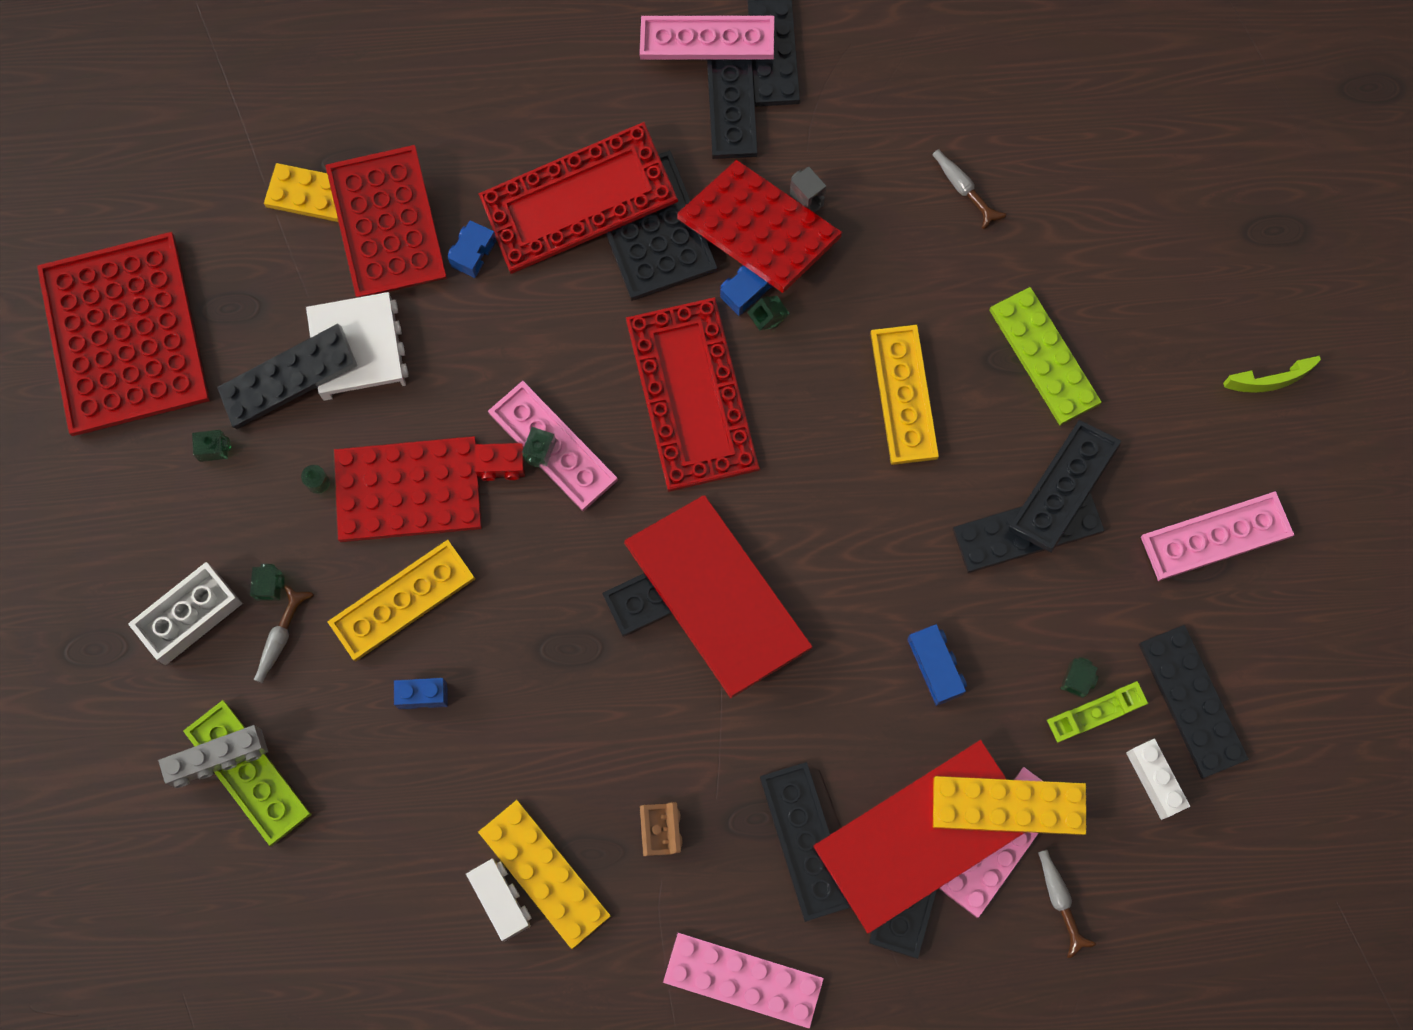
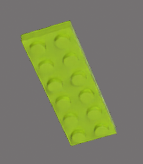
(1045, 356)
(253, 784)

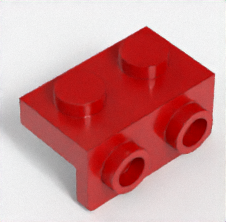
(499, 461)

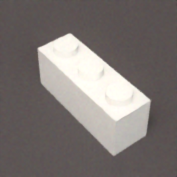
(1158, 779)
(499, 899)

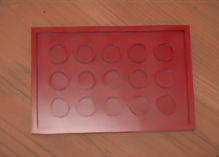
(386, 221)
(759, 225)
(407, 489)

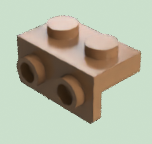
(660, 829)

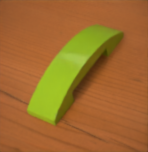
(1247, 383)
(1097, 712)

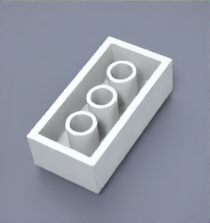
(185, 613)

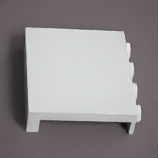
(373, 339)

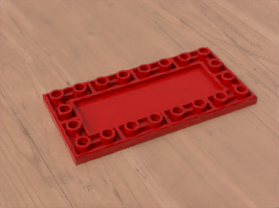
(578, 197)
(692, 394)
(718, 596)
(897, 856)

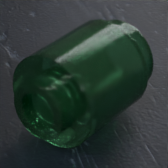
(315, 479)

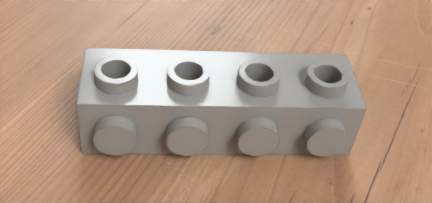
(213, 756)

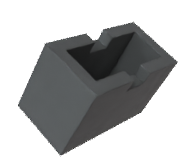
(808, 189)

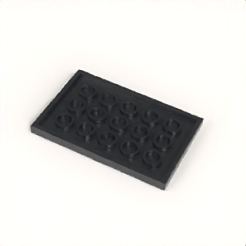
(659, 247)

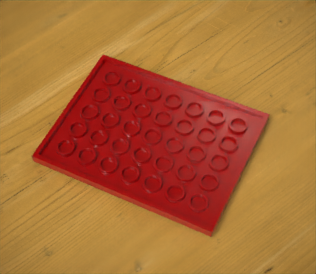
(122, 334)

